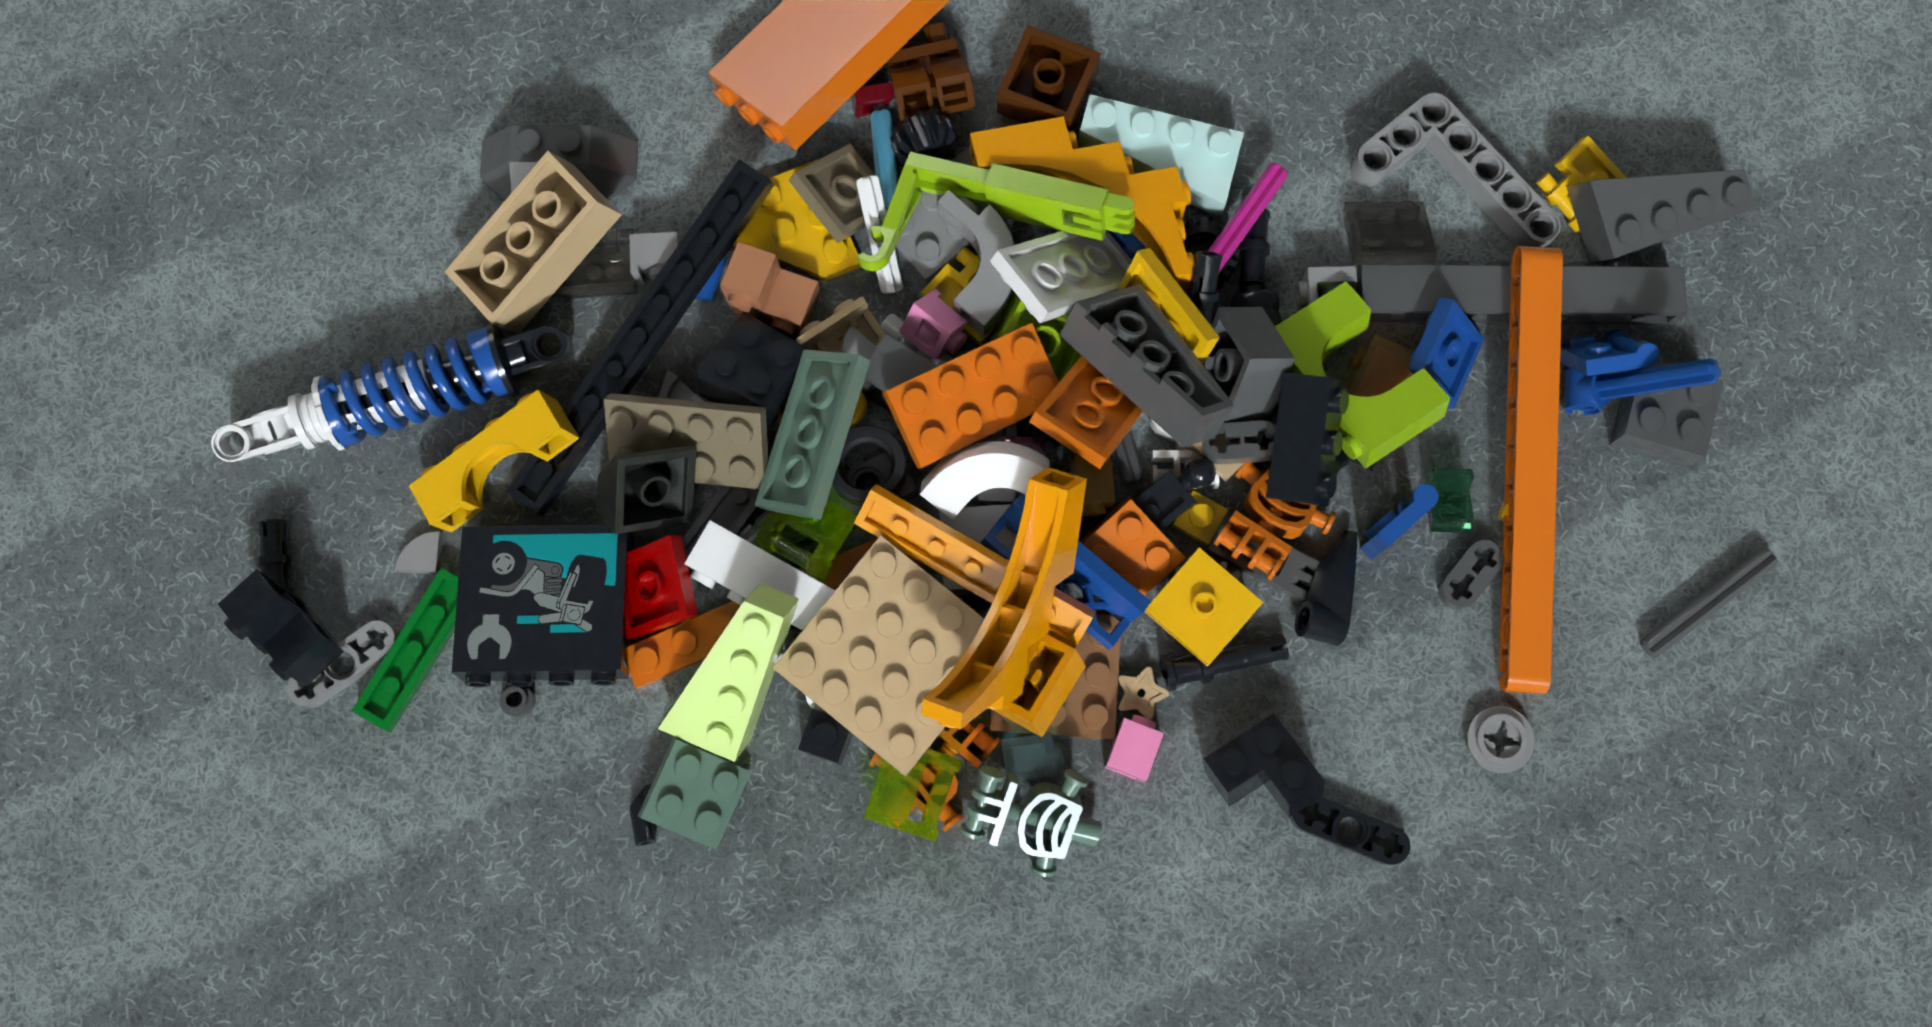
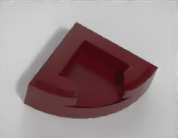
(870, 96)

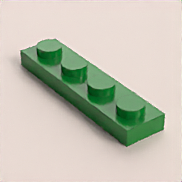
(411, 655)

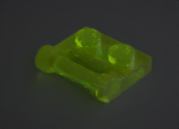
(828, 532)
(895, 795)

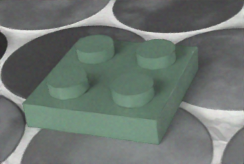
(694, 794)

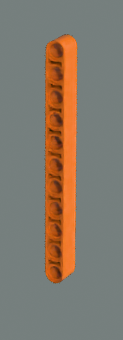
(1531, 470)

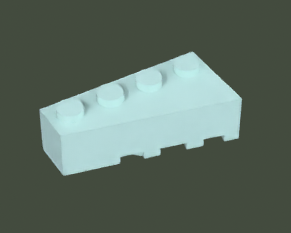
(1161, 140)

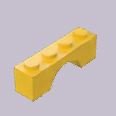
(454, 487)

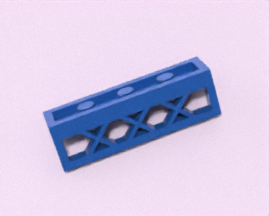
(1090, 574)

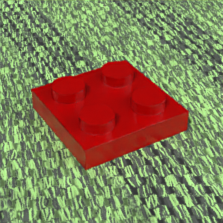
(657, 588)

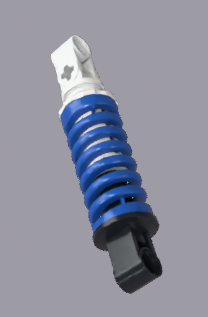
(395, 393)

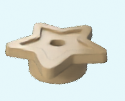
(1153, 694)

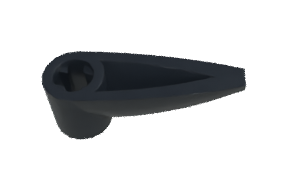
(1330, 599)

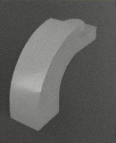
(987, 294)

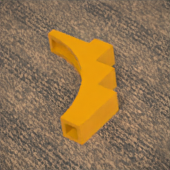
(1053, 151)
(1043, 556)

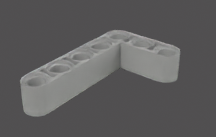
(1461, 165)

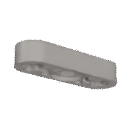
(363, 637)

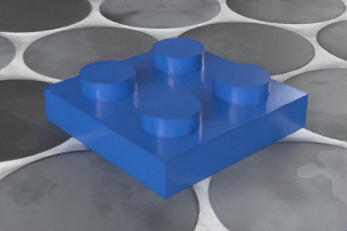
(1447, 348)

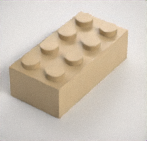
(532, 243)

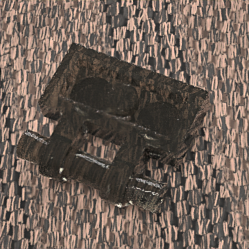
(603, 272)

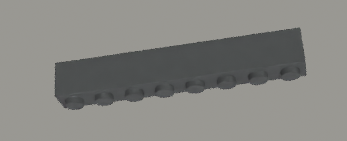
(1589, 293)

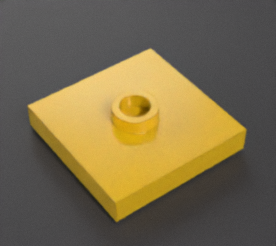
(1203, 606)

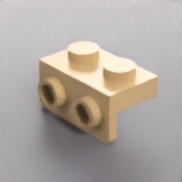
(830, 333)

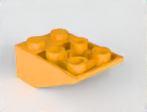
(1048, 680)

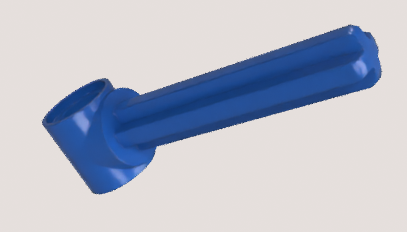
(1595, 391)

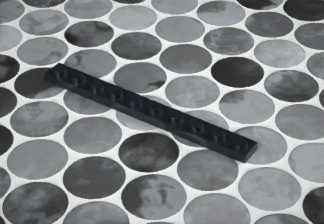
(646, 329)

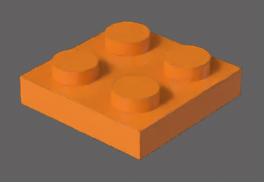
(1133, 546)

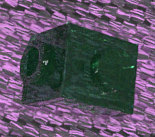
(1454, 505)

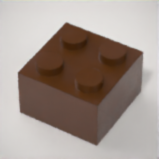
(1047, 79)

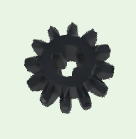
(925, 134)

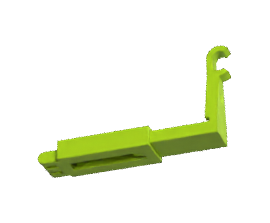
(1011, 192)

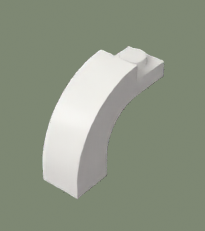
(977, 469)

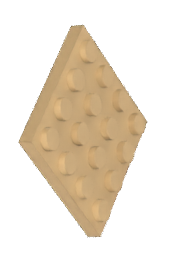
(880, 651)

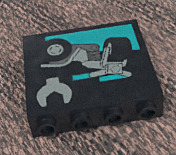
(541, 605)

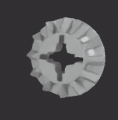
(1514, 727)

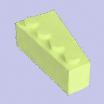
(732, 682)

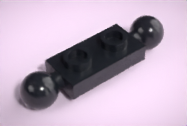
(1171, 496)

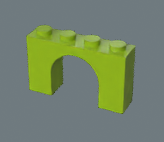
(1373, 423)

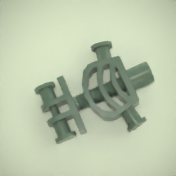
(1063, 824)

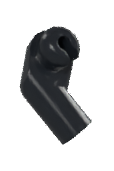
(642, 829)

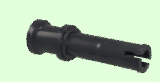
(1189, 668)

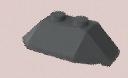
(599, 155)

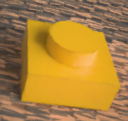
(1201, 519)

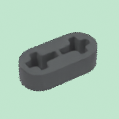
(1241, 452)
(1463, 568)

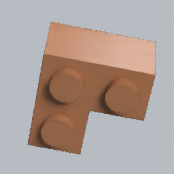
(767, 292)

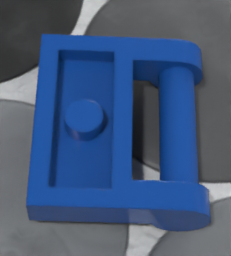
(1607, 355)
(1395, 524)

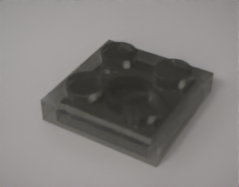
(1389, 233)

